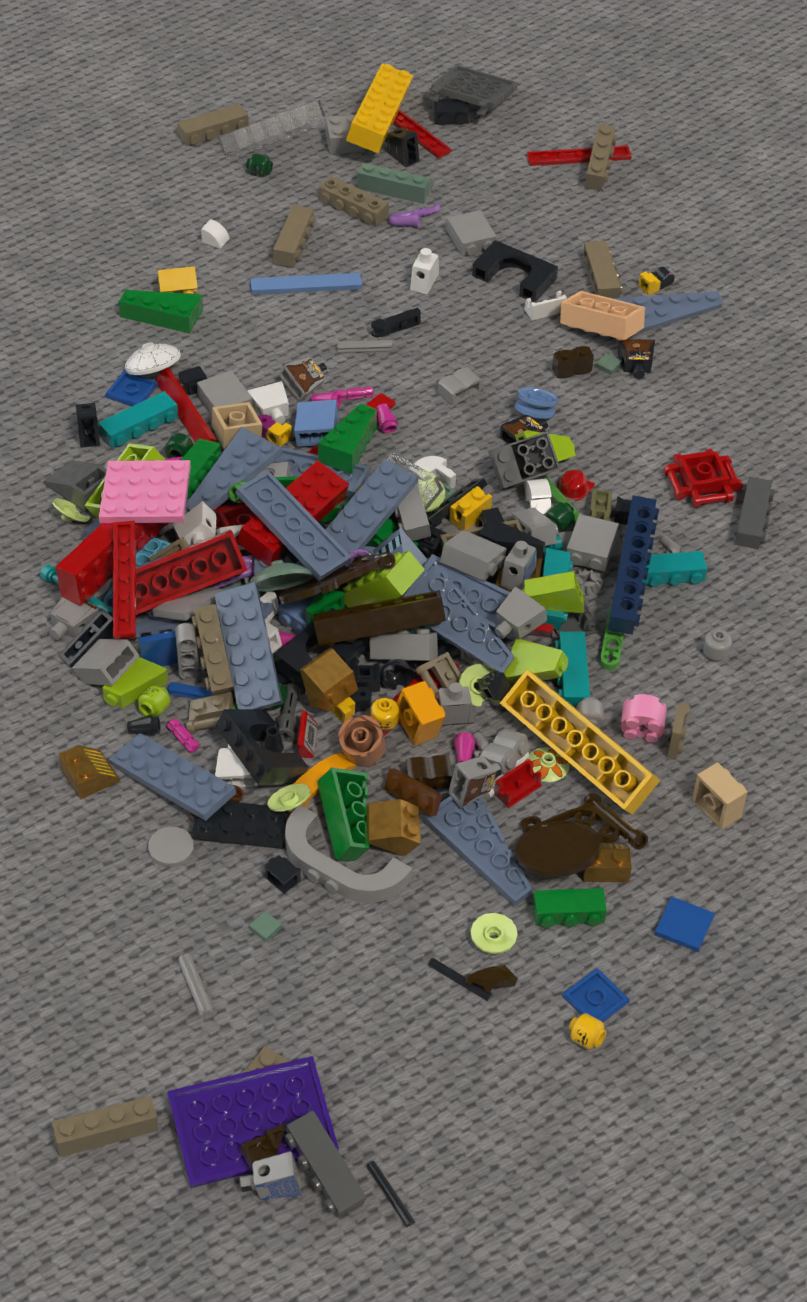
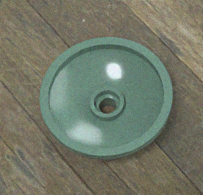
(281, 576)

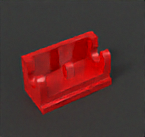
(517, 784)

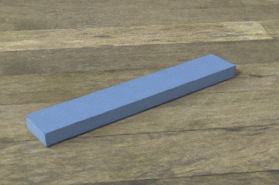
(306, 283)

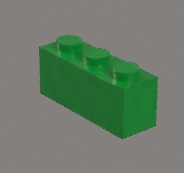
(569, 907)

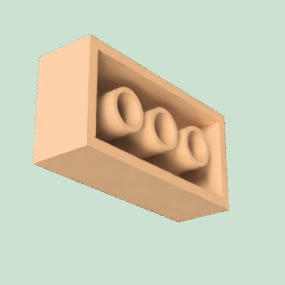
(602, 315)

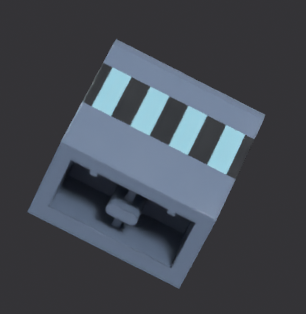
(400, 543)

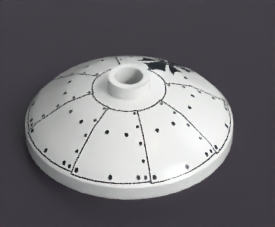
(152, 358)

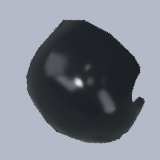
(396, 672)

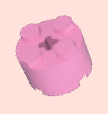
(643, 718)

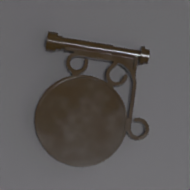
(333, 581)
(570, 847)

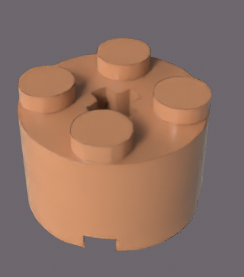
(362, 740)

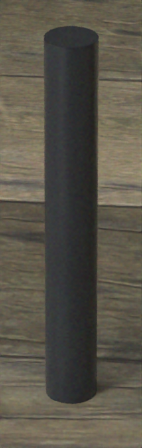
(458, 978)
(390, 1193)

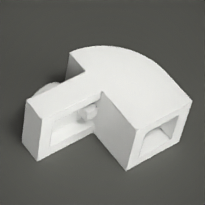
(437, 466)
(538, 494)

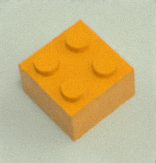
(420, 713)

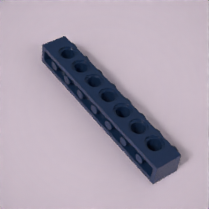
(632, 565)

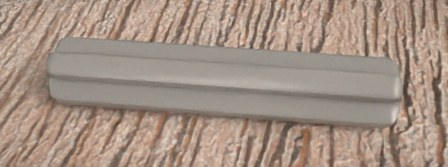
(364, 345)
(195, 984)

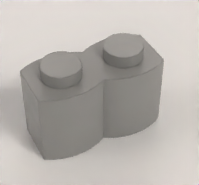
(459, 386)
(506, 749)

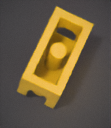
(178, 280)
(469, 508)

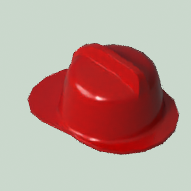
(574, 485)

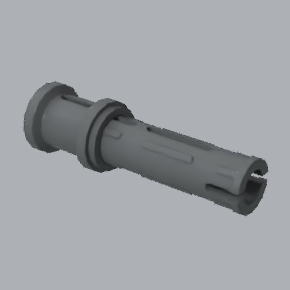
(292, 692)

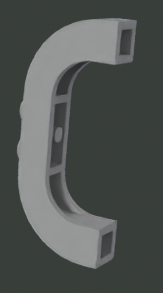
(335, 876)

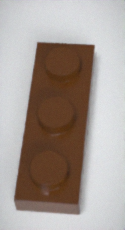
(413, 792)

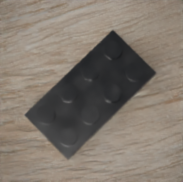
(243, 825)

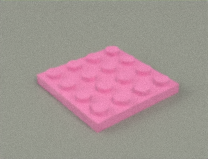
(145, 491)

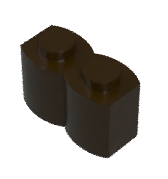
(571, 362)
(431, 771)

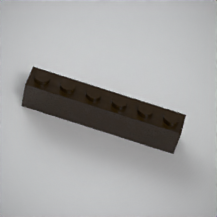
(379, 618)

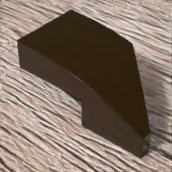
(493, 976)
(264, 1146)

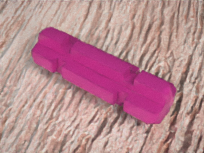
(356, 393)
(183, 735)

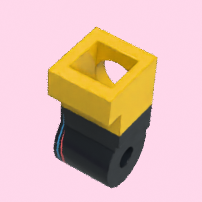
(655, 280)
(356, 702)

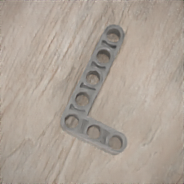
(187, 654)

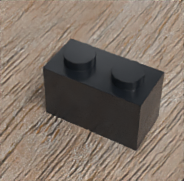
(450, 112)

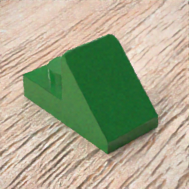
(323, 603)

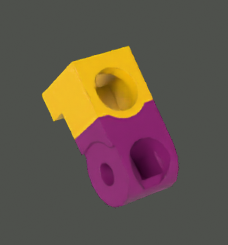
(274, 431)

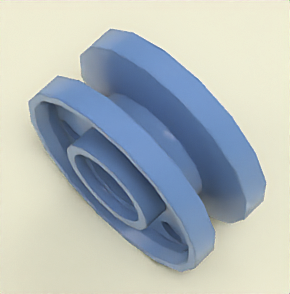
(536, 403)

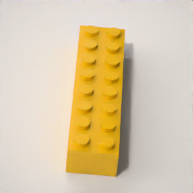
(379, 108)
(580, 742)

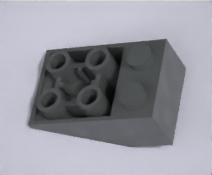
(524, 460)
(77, 481)

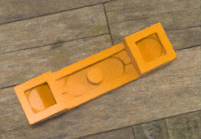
(317, 771)

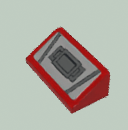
(307, 736)

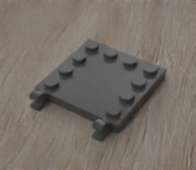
(473, 87)

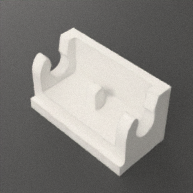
(544, 308)

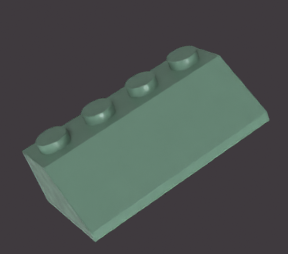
(394, 183)

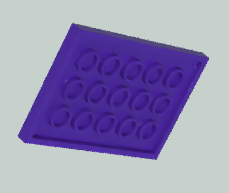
(229, 1111)

